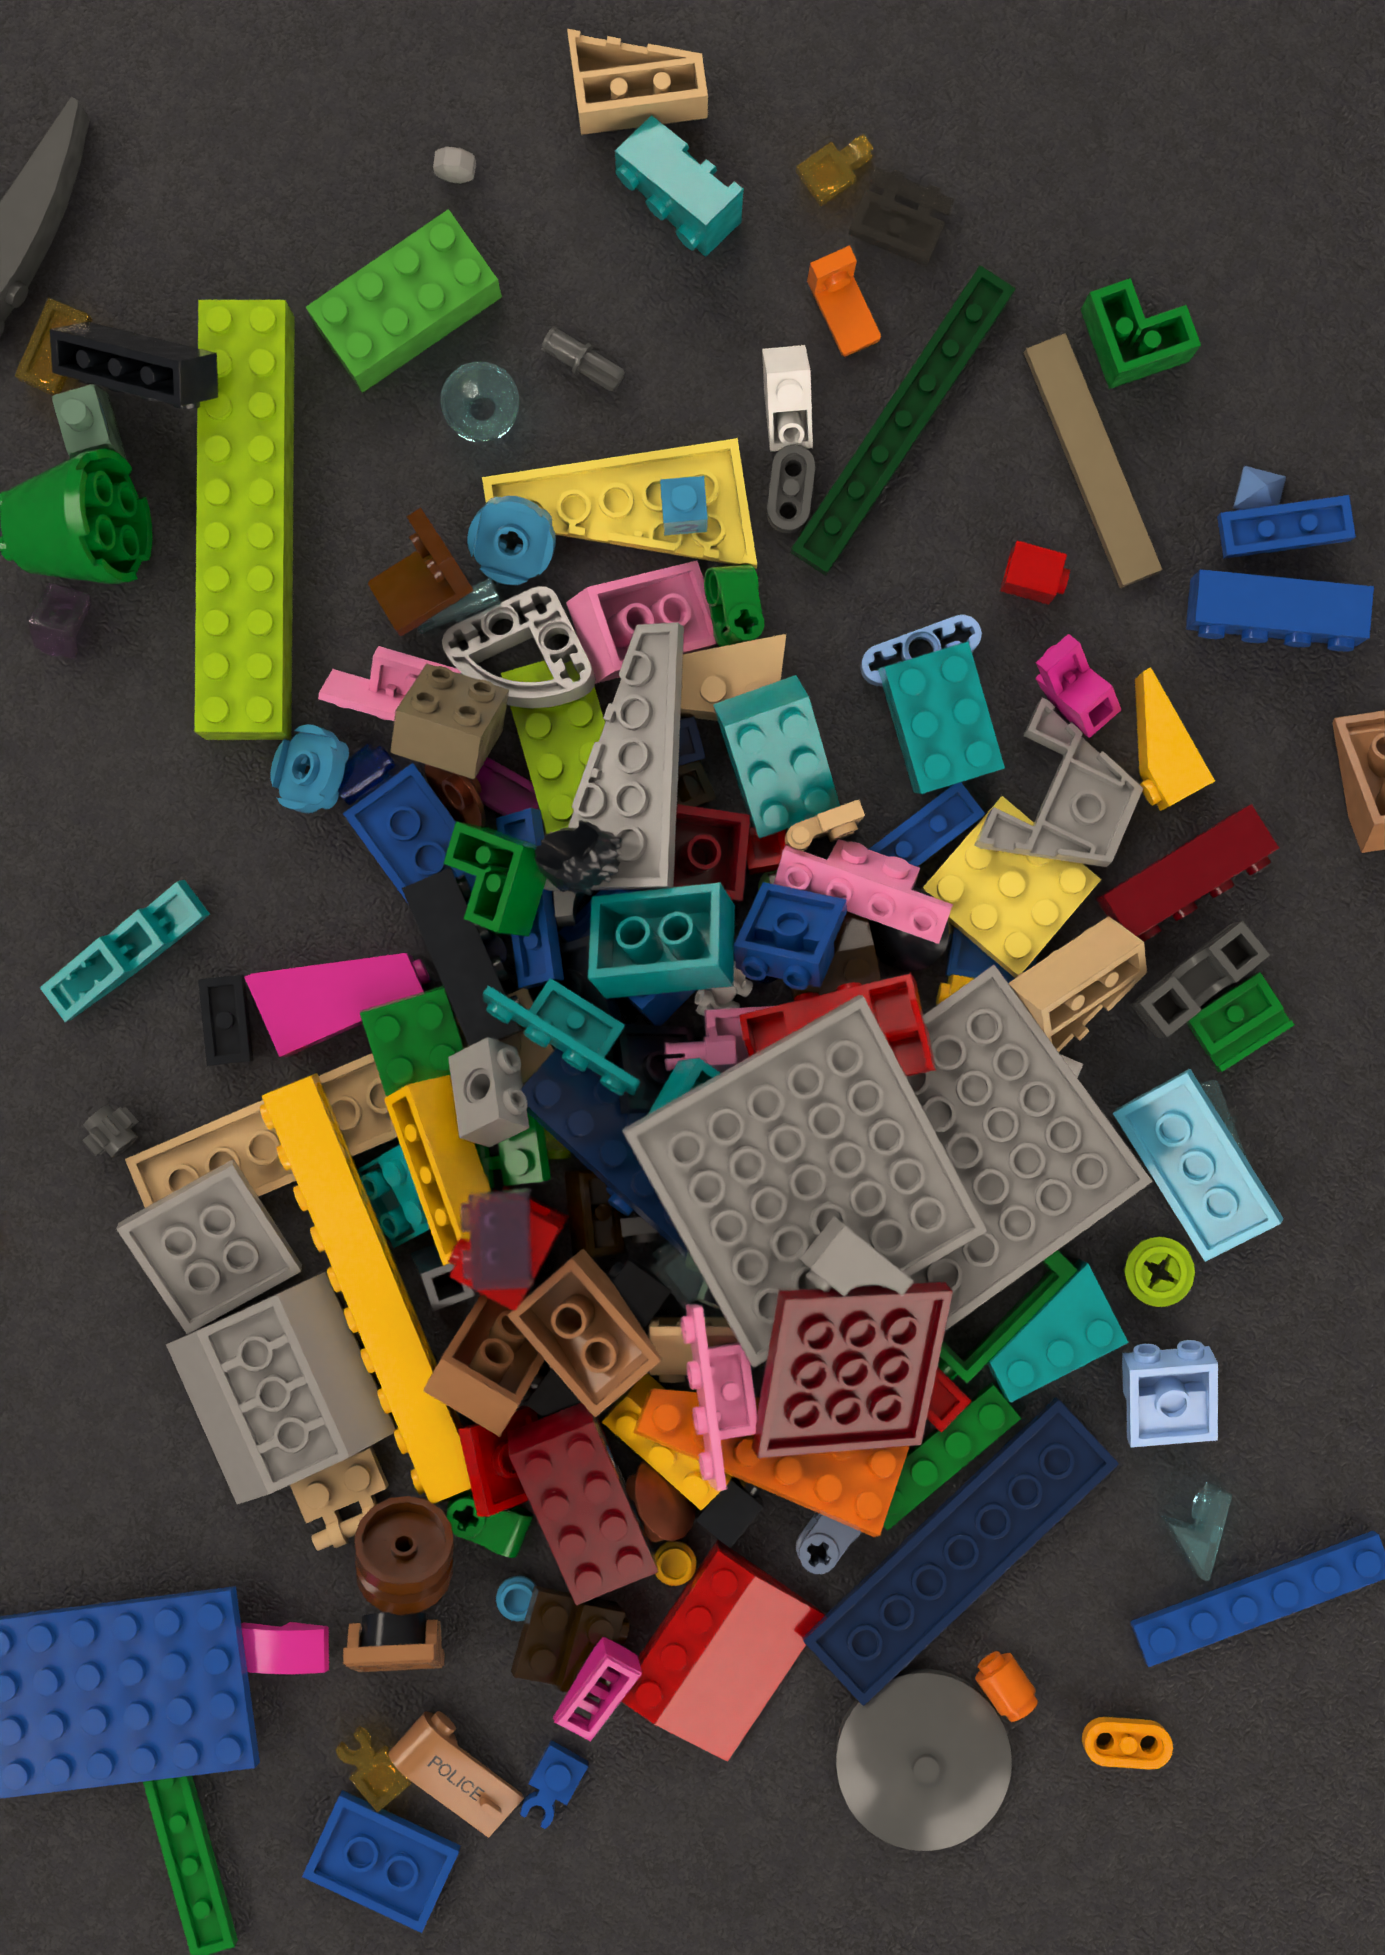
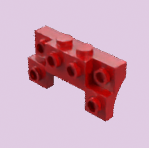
(892, 1002)

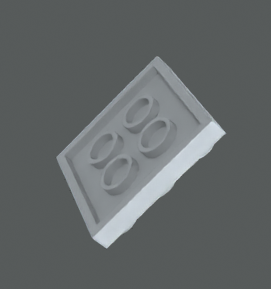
(209, 1246)

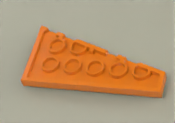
(841, 1485)

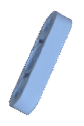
(947, 629)

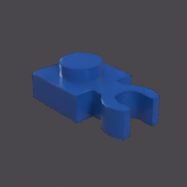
(555, 1779)

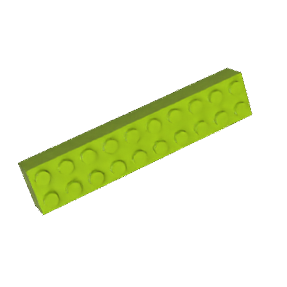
(245, 523)

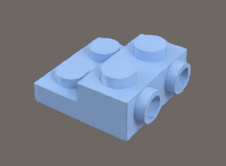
(1171, 1394)

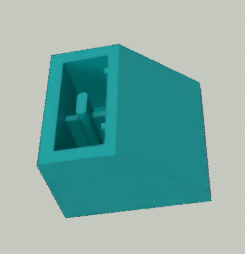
(394, 1196)

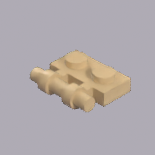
(835, 823)
(336, 1488)

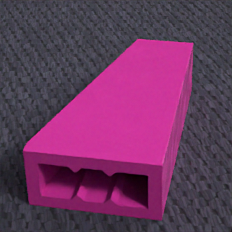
(326, 999)

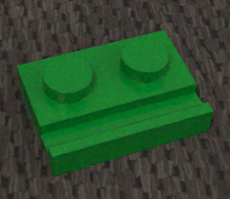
(1239, 1022)

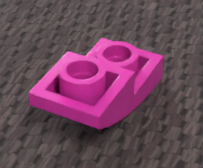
(286, 1649)

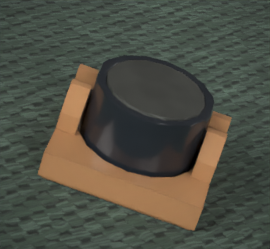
(394, 1643)

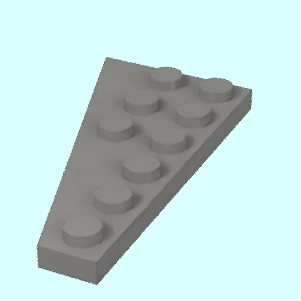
(634, 765)

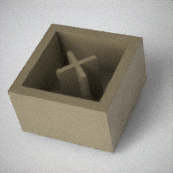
(449, 721)

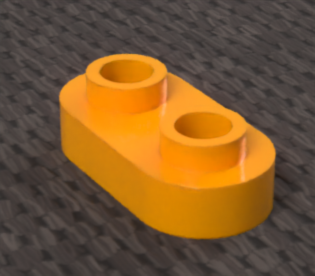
(1124, 1746)

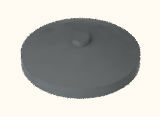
(924, 1760)

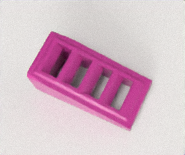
(612, 1664)

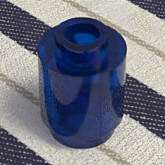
(365, 773)

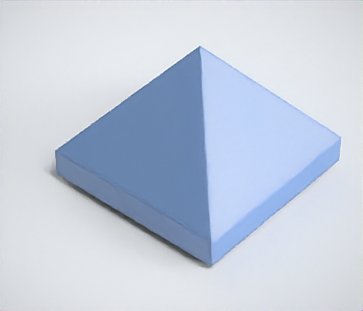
(1258, 489)

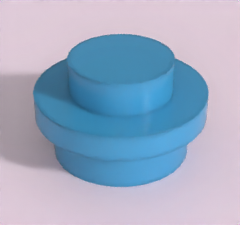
(514, 1597)

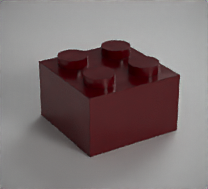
(711, 849)

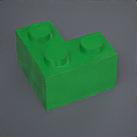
(1129, 343)
(506, 879)

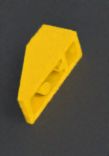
(1166, 752)

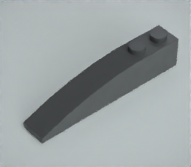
(37, 204)

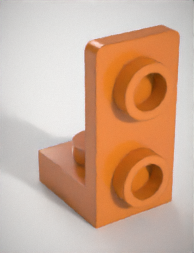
(842, 301)

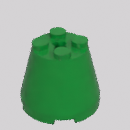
(78, 521)

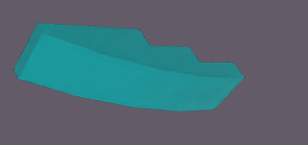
(124, 951)

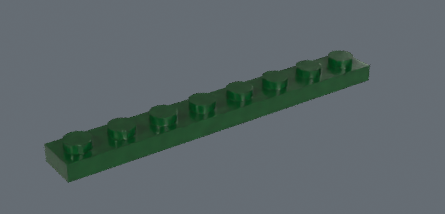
(902, 420)

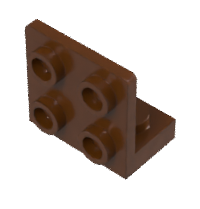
(420, 582)

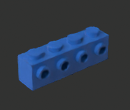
(1279, 609)

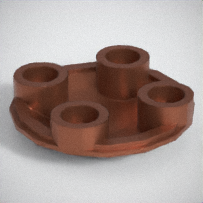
(660, 1505)

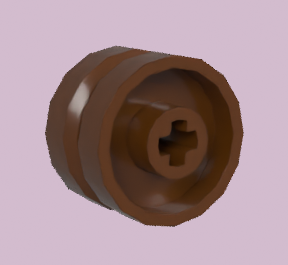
(404, 1555)

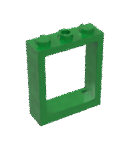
(1058, 1275)

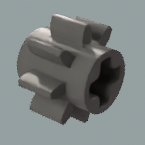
(110, 1131)

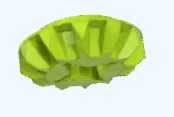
(1178, 1265)

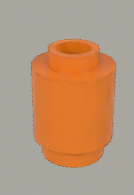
(1006, 1685)

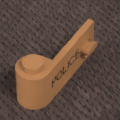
(437, 1765)

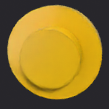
(675, 1563)

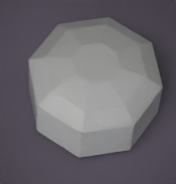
(454, 165)

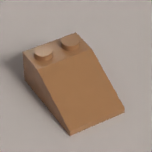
(1362, 768)
(586, 1333)
(486, 1367)

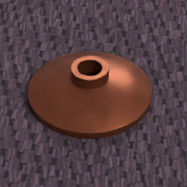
(458, 795)

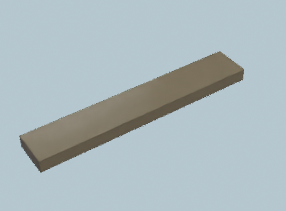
(1092, 460)

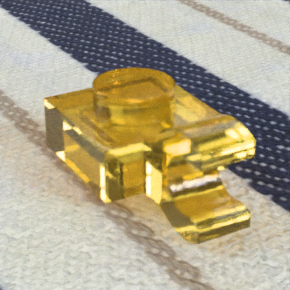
(830, 170)

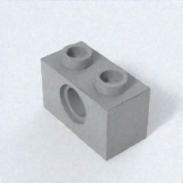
(488, 1092)

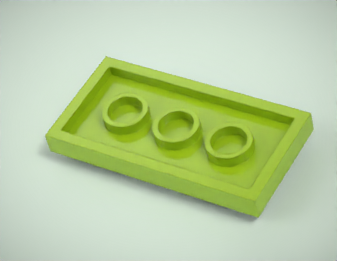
(556, 743)

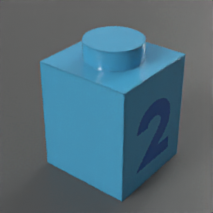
(684, 505)

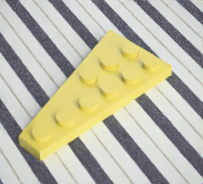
(622, 504)

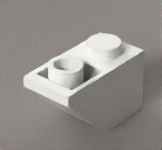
(787, 396)

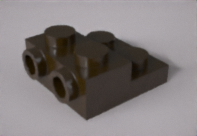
(562, 1635)

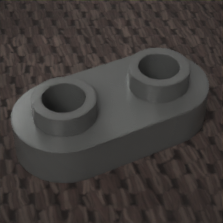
(790, 490)

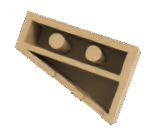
(628, 83)
(728, 672)

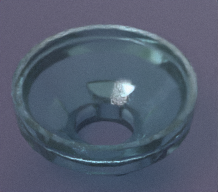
(474, 382)

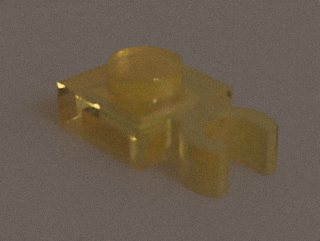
(375, 1773)

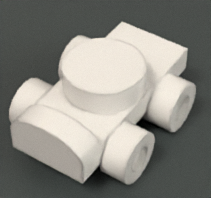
(723, 997)

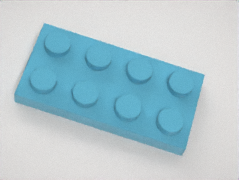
(1198, 1165)

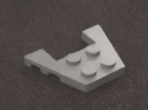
(1084, 805)

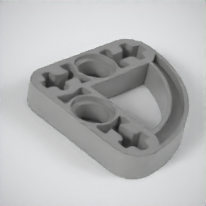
(542, 628)

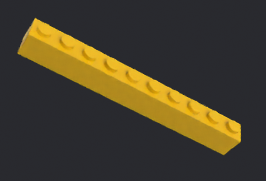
(369, 1281)

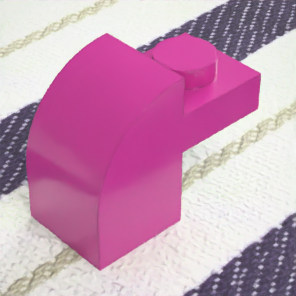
(1075, 687)

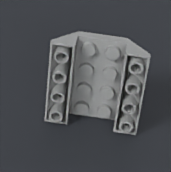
(281, 1389)

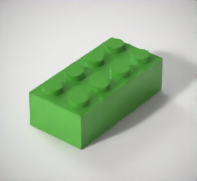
(405, 301)

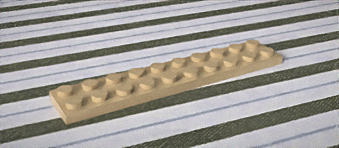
(357, 1104)

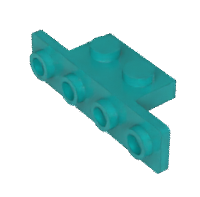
(570, 1026)

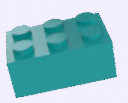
(941, 718)
(777, 755)
(662, 941)

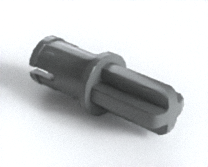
(582, 359)

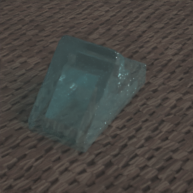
(1202, 1539)

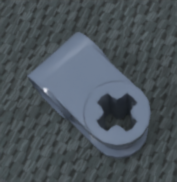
(835, 1539)

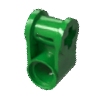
(734, 603)
(499, 1533)

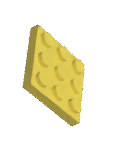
(1009, 899)

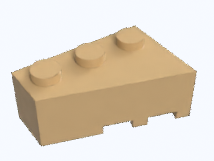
(1081, 980)

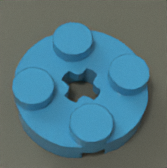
(531, 525)
(327, 761)

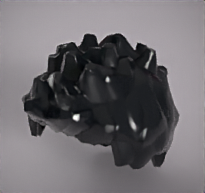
(578, 857)

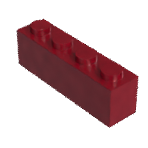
(1189, 873)

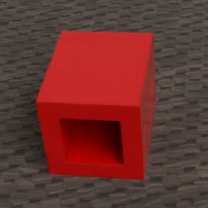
(1035, 573)

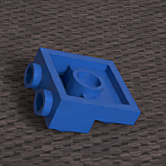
(789, 935)

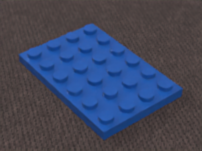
(124, 1693)

